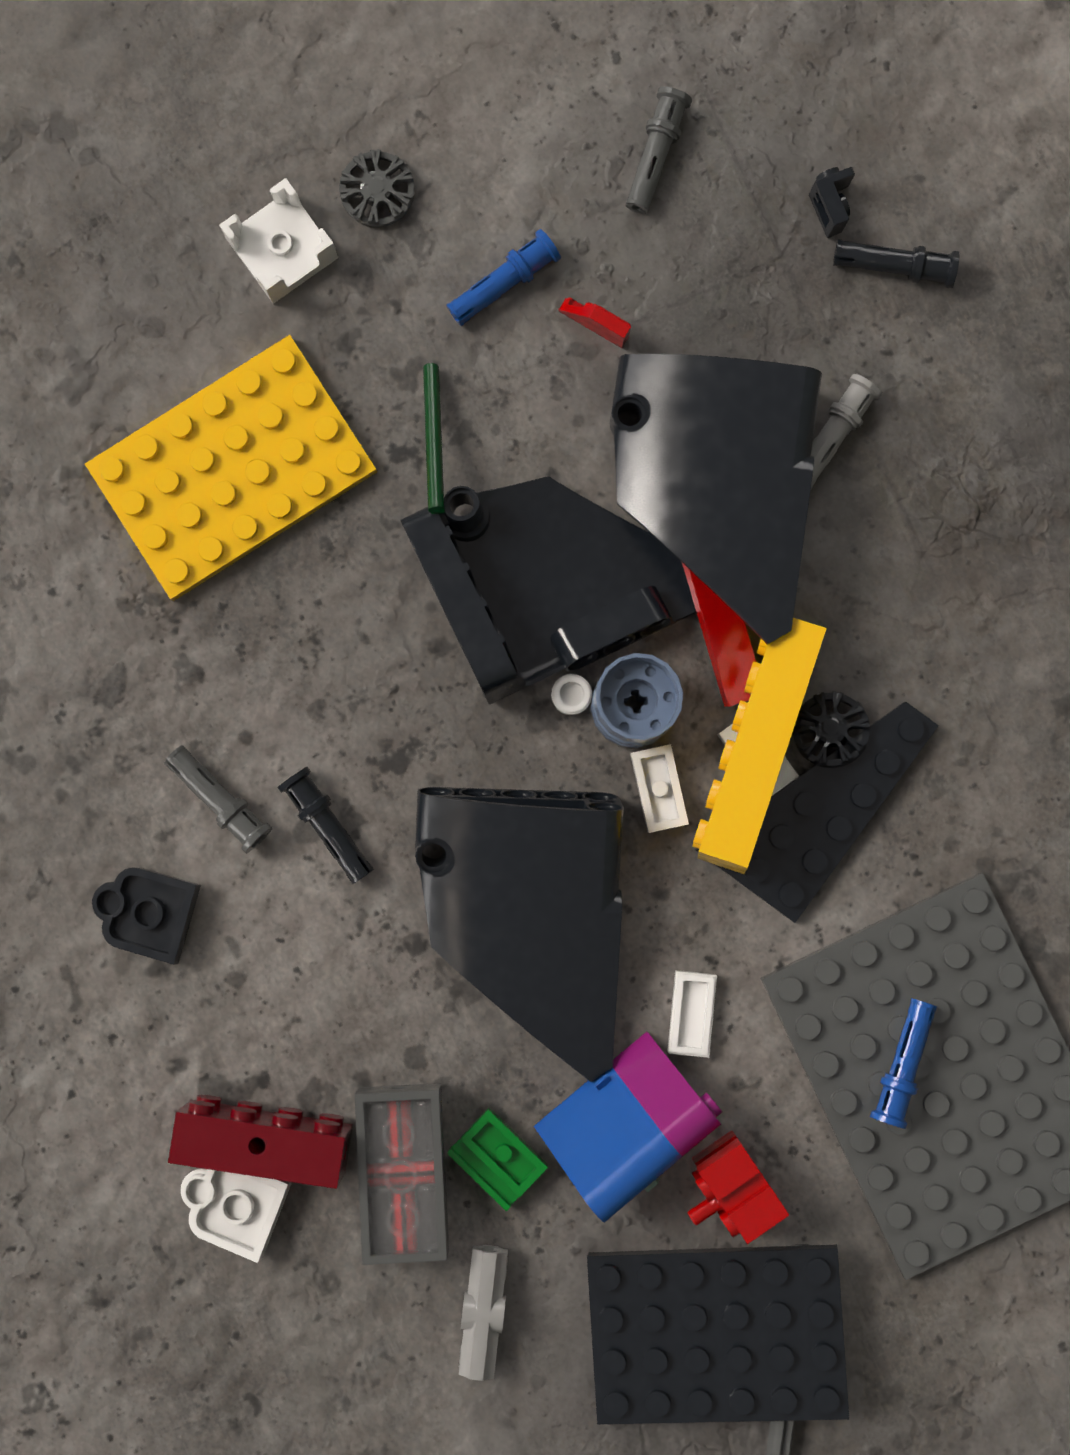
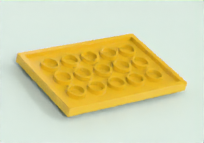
(231, 468)

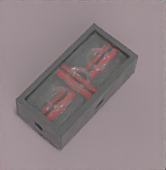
(401, 1174)

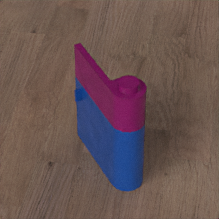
(627, 1127)

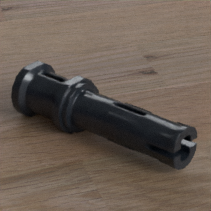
(916, 264)
(316, 810)

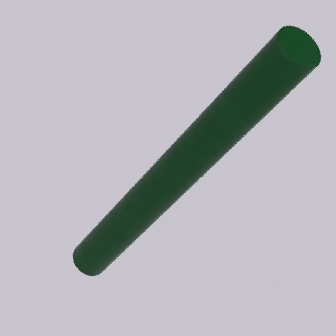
(433, 438)

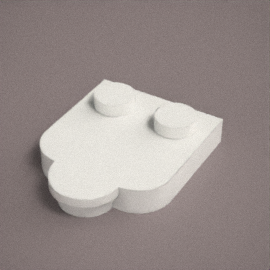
(234, 1209)

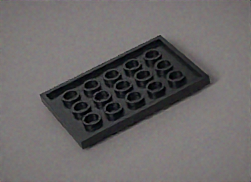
(718, 1335)

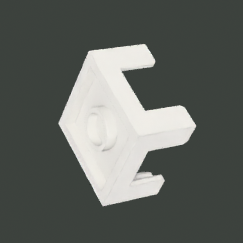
(280, 243)

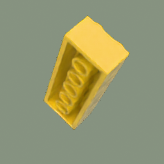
(761, 743)

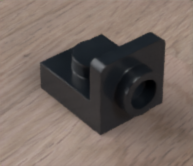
(829, 205)

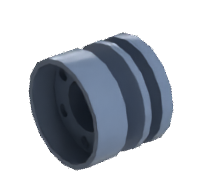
(651, 683)

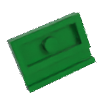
(497, 1159)

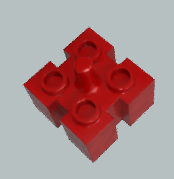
(734, 1190)

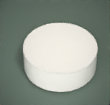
(571, 694)

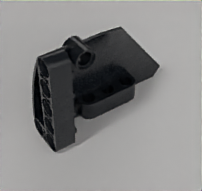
(721, 472)
(543, 580)
(530, 907)

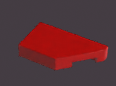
(597, 320)

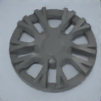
(376, 188)

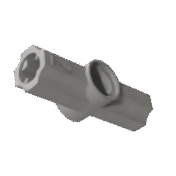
(483, 1312)

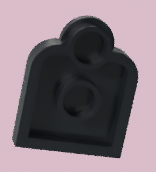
(146, 913)

